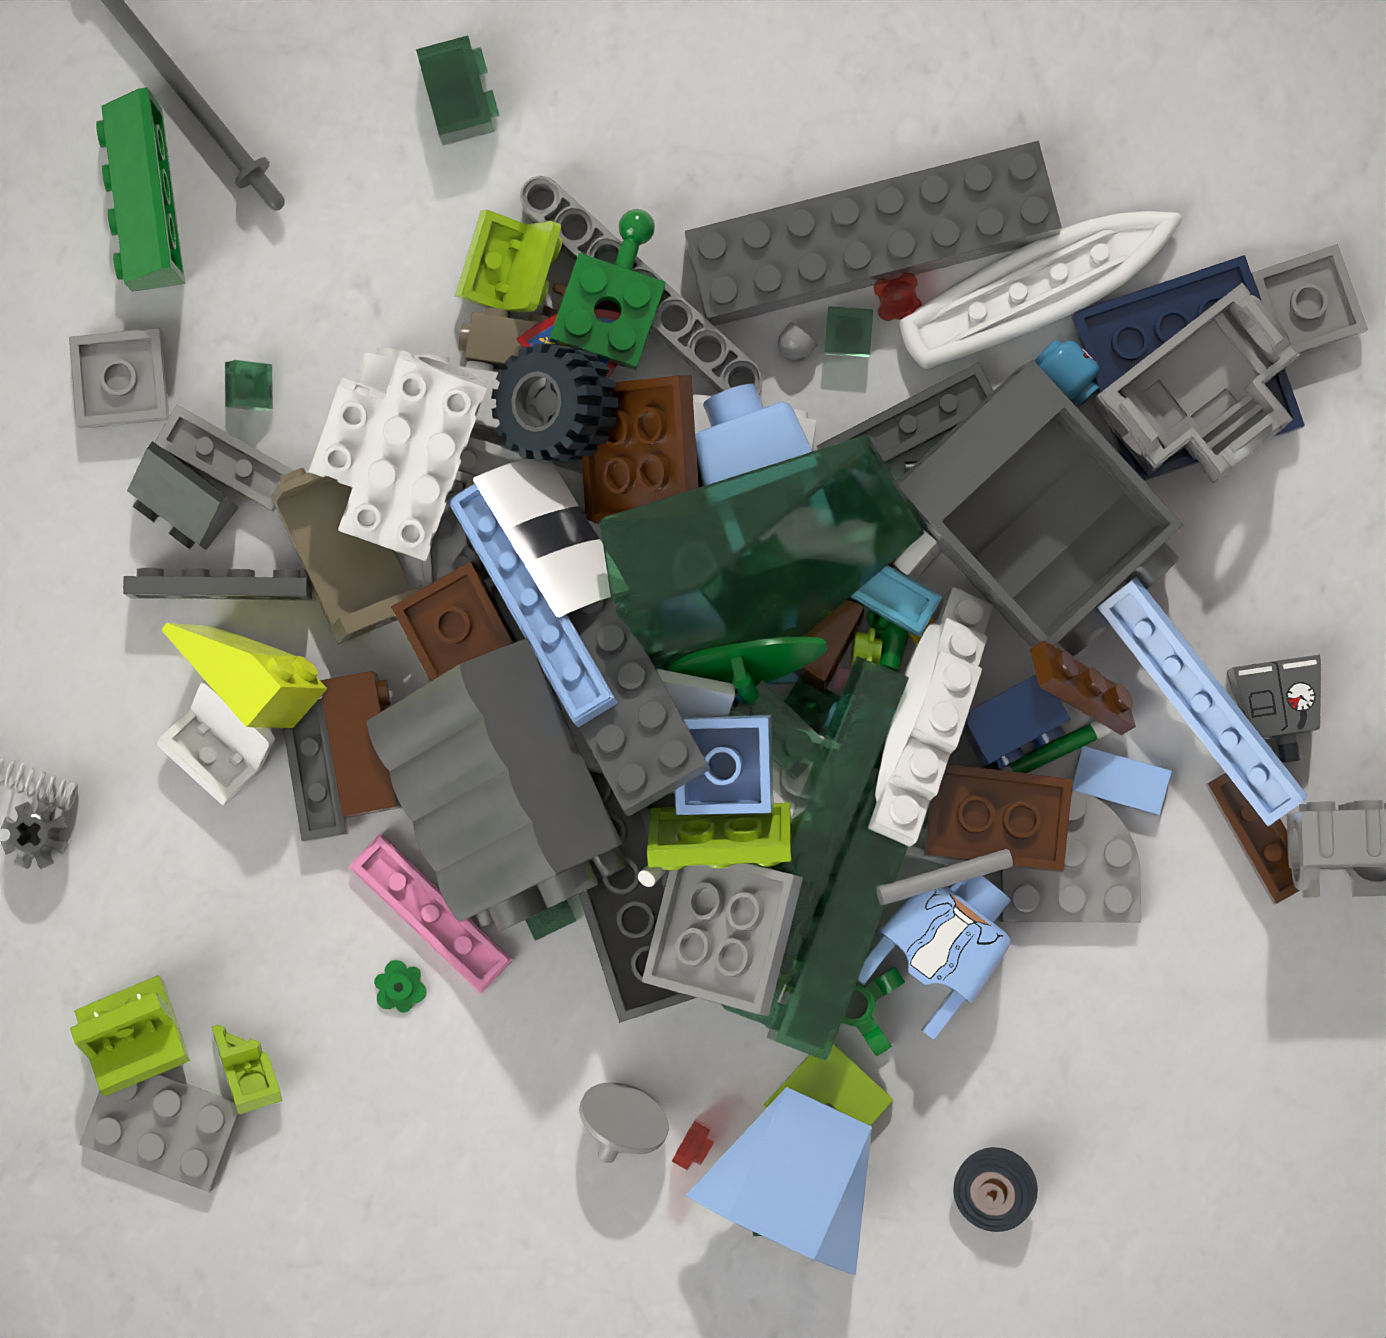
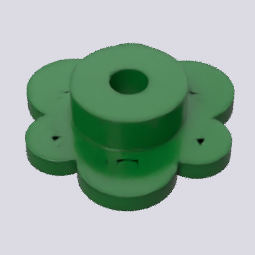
(412, 992)

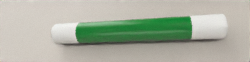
(1059, 748)

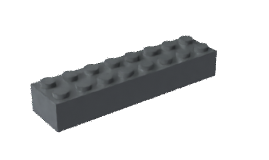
(872, 233)

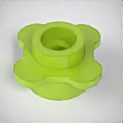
(866, 646)

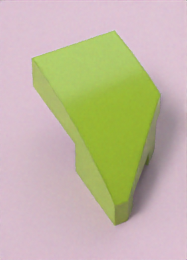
(247, 1071)

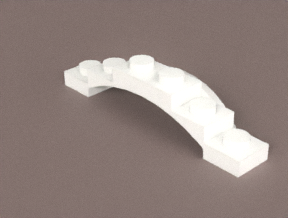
(930, 715)

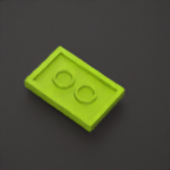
(719, 838)

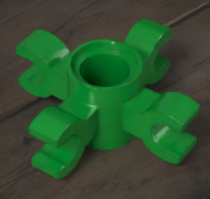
(865, 1023)

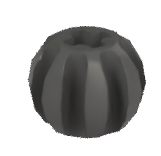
(48, 835)

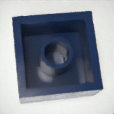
(1012, 721)

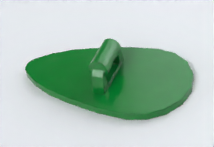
(751, 662)

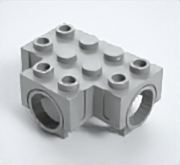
(1204, 389)
(1337, 841)

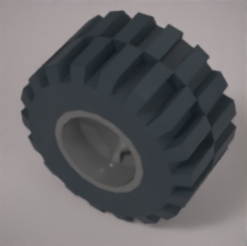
(554, 403)

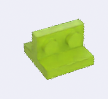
(130, 1035)

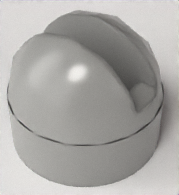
(795, 343)

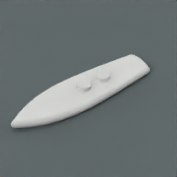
(1036, 285)

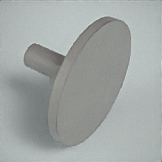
(623, 1120)

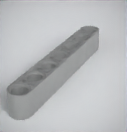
(599, 240)

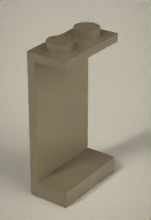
(349, 575)

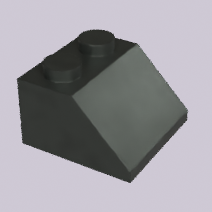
(180, 497)

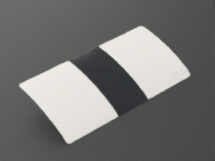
(548, 532)

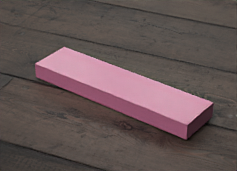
(424, 909)

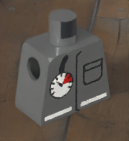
(1280, 700)

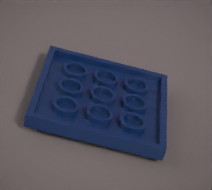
(1136, 324)

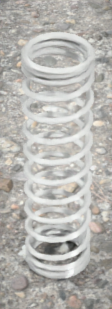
(68, 796)

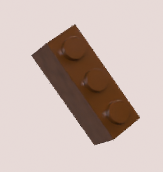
(360, 775)

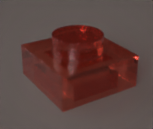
(693, 1146)

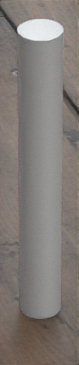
(944, 877)

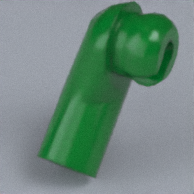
(893, 640)

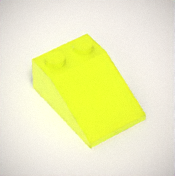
(252, 679)

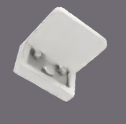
(216, 746)

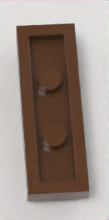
(1083, 687)
(1262, 844)

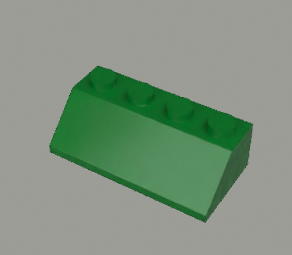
(141, 192)

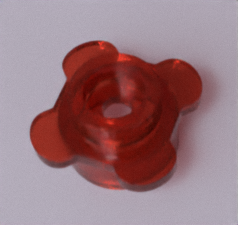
(897, 309)

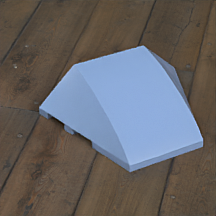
(795, 1179)

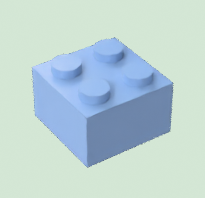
(740, 766)

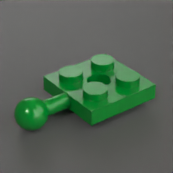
(599, 281)

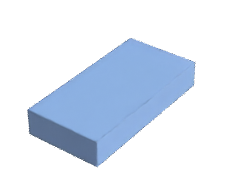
(1121, 780)

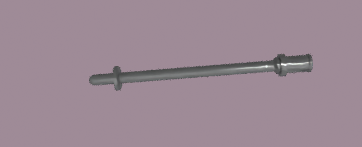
(251, 171)

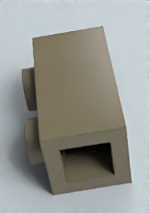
(493, 336)

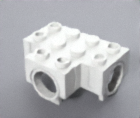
(399, 450)

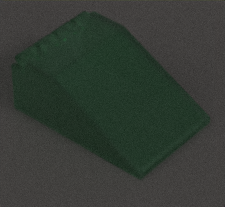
(756, 550)

